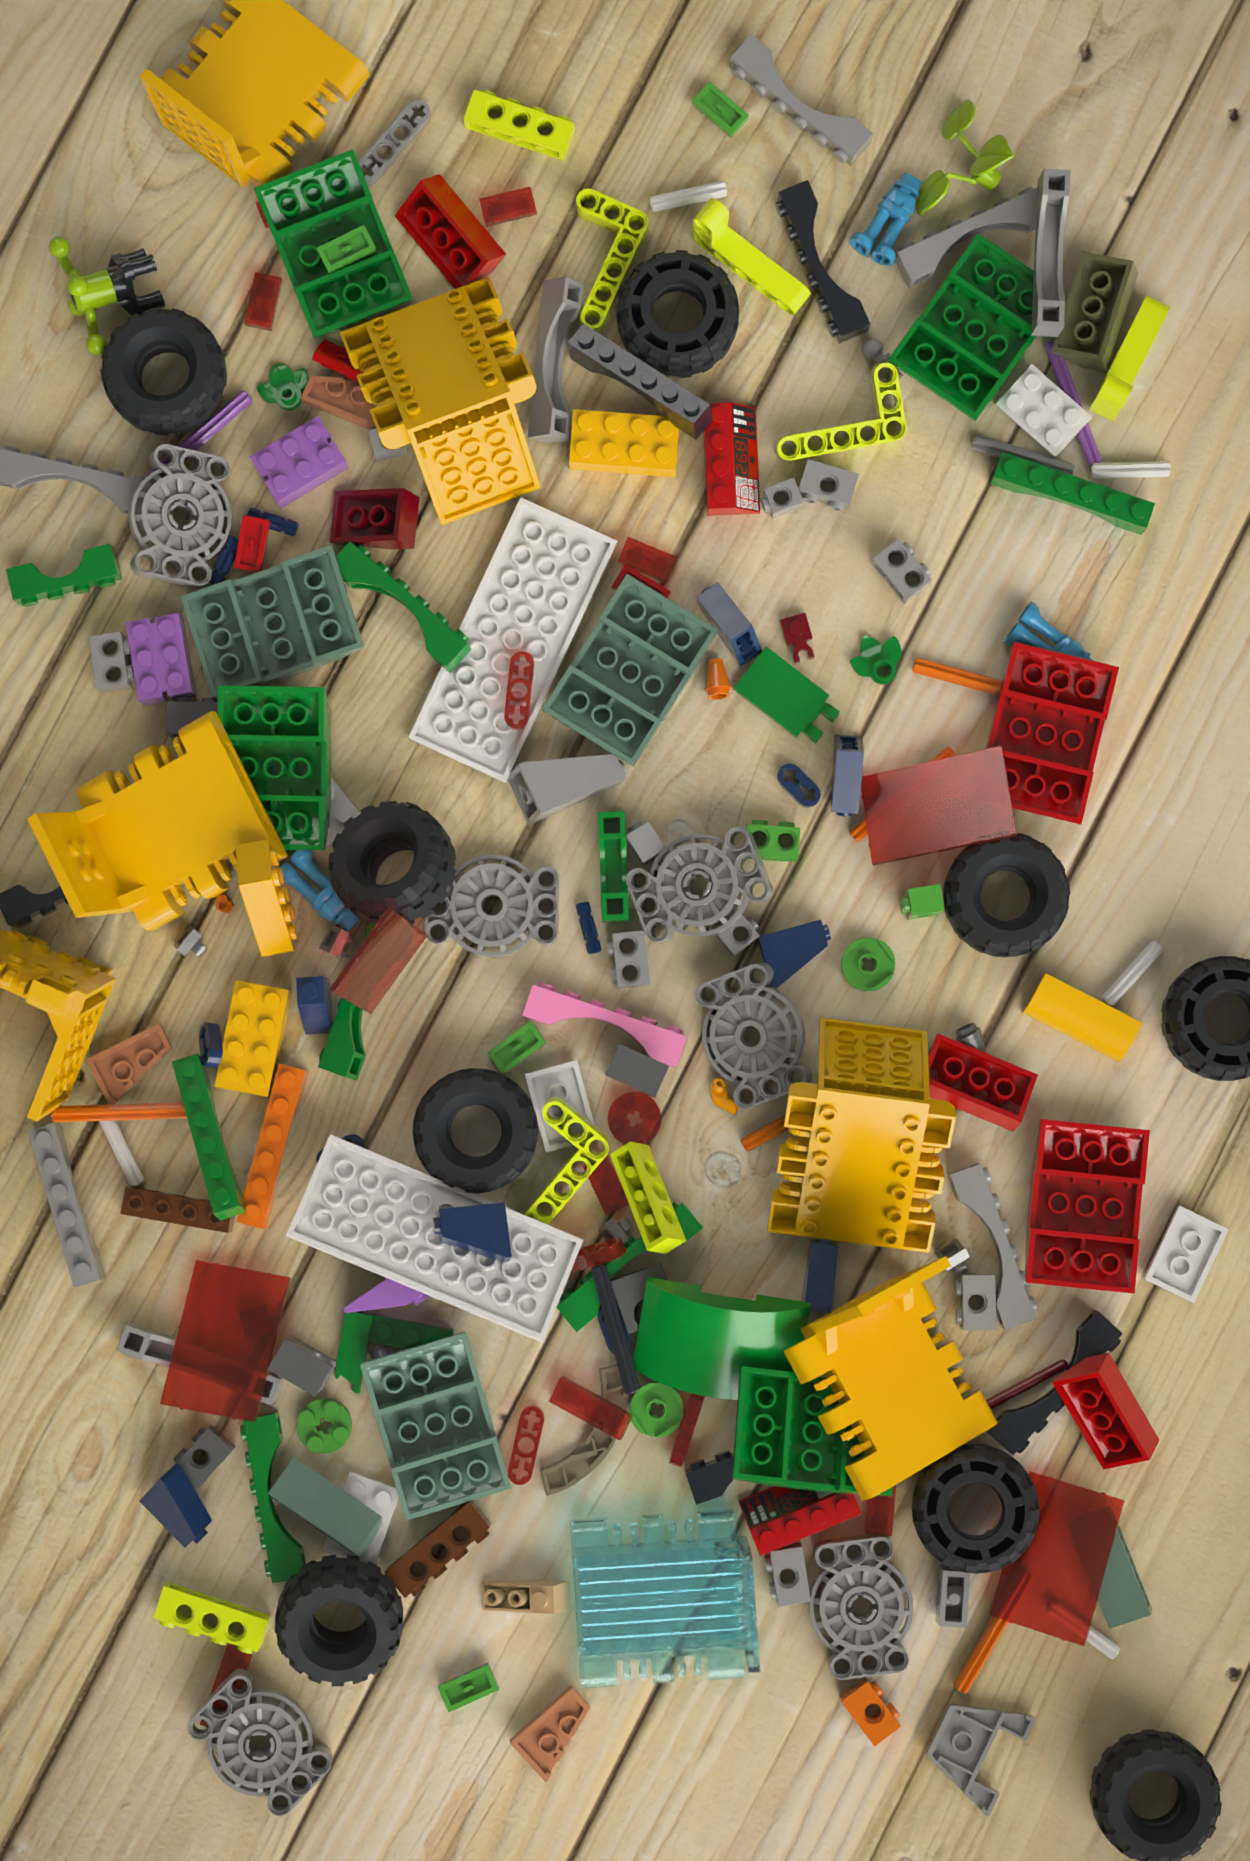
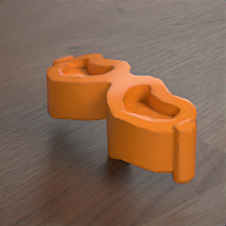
(223, 903)

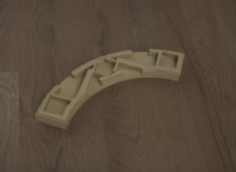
(594, 1446)

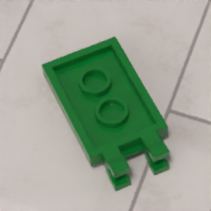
(785, 695)

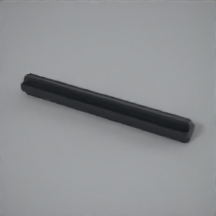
(615, 1328)

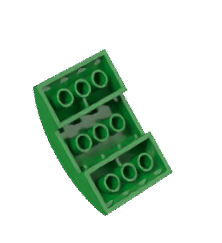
(315, 209)
(971, 329)
(286, 754)
(703, 1338)
(782, 1437)

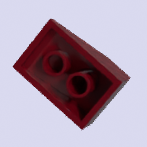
(375, 518)

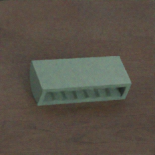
(326, 1507)
(1122, 1591)

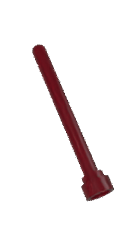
(1027, 1383)

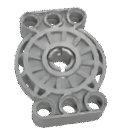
(202, 503)
(674, 881)
(518, 912)
(777, 1027)
(867, 1632)
(253, 1769)

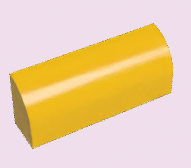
(1082, 1017)

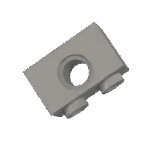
(842, 480)
(983, 1317)
(797, 1589)
(952, 1597)

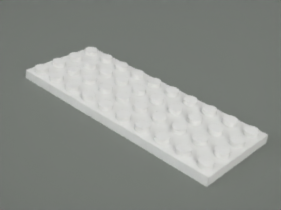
(524, 603)
(383, 1222)

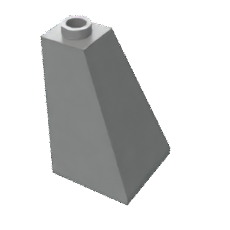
(560, 783)

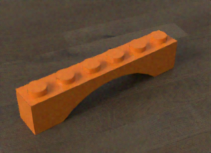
(271, 1145)

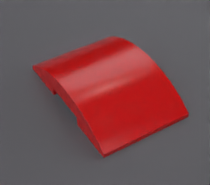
(1053, 733)
(1085, 1206)

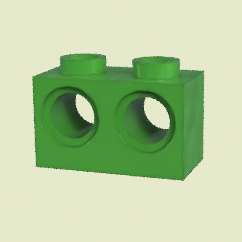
(771, 849)
(922, 902)

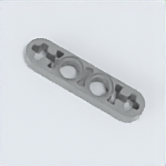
(396, 145)

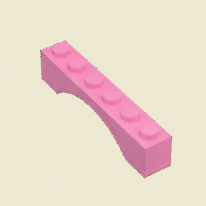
(550, 1007)

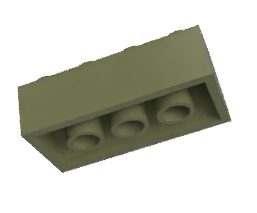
(1095, 310)

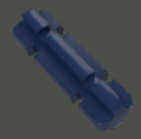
(277, 523)
(224, 560)
(588, 927)

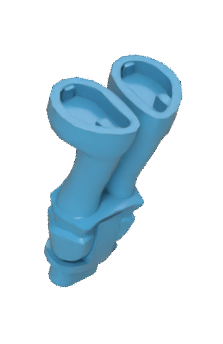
(895, 206)
(1032, 618)
(325, 902)

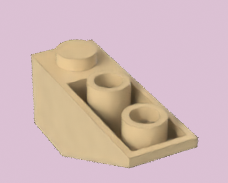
(526, 1596)

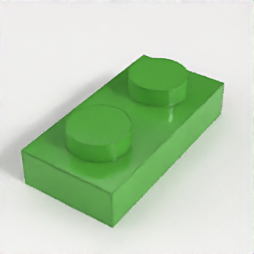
(720, 109)
(346, 249)
(516, 1047)
(468, 1687)

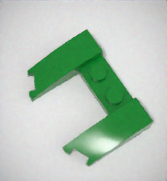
(362, 1328)

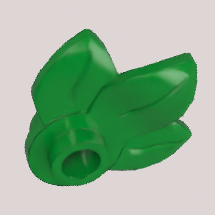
(283, 383)
(875, 656)

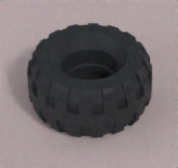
(147, 337)
(683, 352)
(375, 837)
(1047, 889)
(1184, 1022)
(434, 1121)
(975, 1552)
(334, 1654)
(1184, 1826)

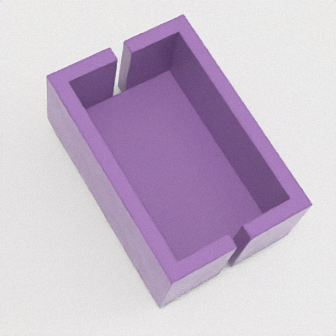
(299, 462)
(160, 659)

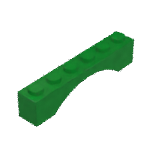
(1041, 481)
(441, 641)
(344, 1047)
(207, 1137)
(583, 1303)
(283, 1551)

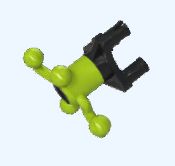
(106, 288)

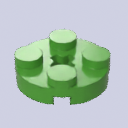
(871, 949)
(310, 1418)
(654, 1425)

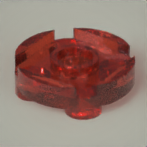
(628, 1104)

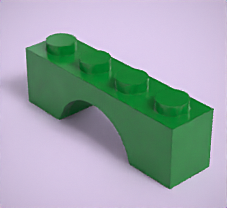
(97, 568)
(613, 866)

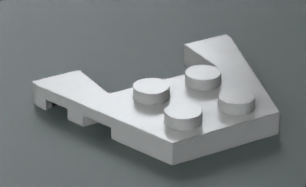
(964, 1742)

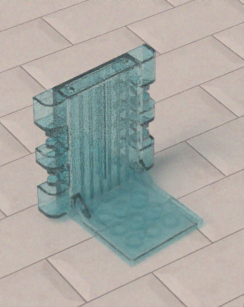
(664, 1599)

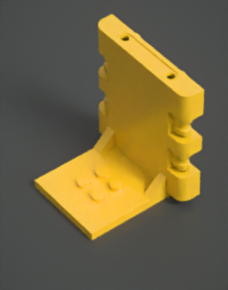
(254, 89)
(450, 389)
(162, 831)
(71, 994)
(865, 1141)
(890, 1381)

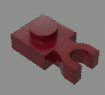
(796, 633)

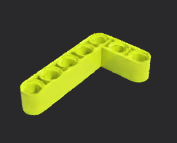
(614, 259)
(745, 260)
(1129, 359)
(853, 429)
(566, 1172)

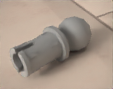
(873, 349)

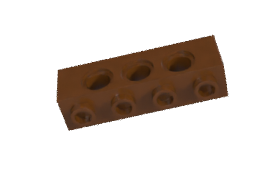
(173, 1209)
(411, 1583)

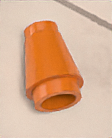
(717, 681)

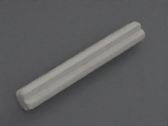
(995, 448)

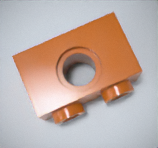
(877, 1726)

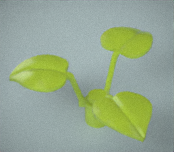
(983, 170)

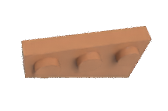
(340, 399)
(128, 1061)
(548, 1733)

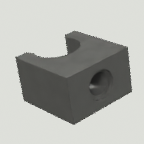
(637, 1070)
(631, 1289)
(302, 1365)

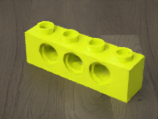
(528, 136)
(648, 1197)
(254, 1622)

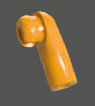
(720, 1096)

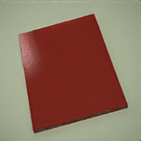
(937, 806)
(378, 961)
(225, 1341)
(1063, 1568)

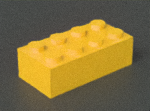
(623, 443)
(266, 897)
(253, 1038)

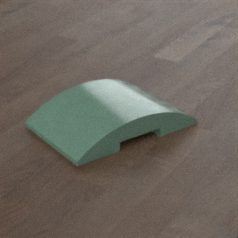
(273, 622)
(630, 670)
(435, 1425)

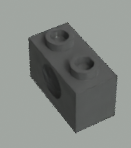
(217, 1448)

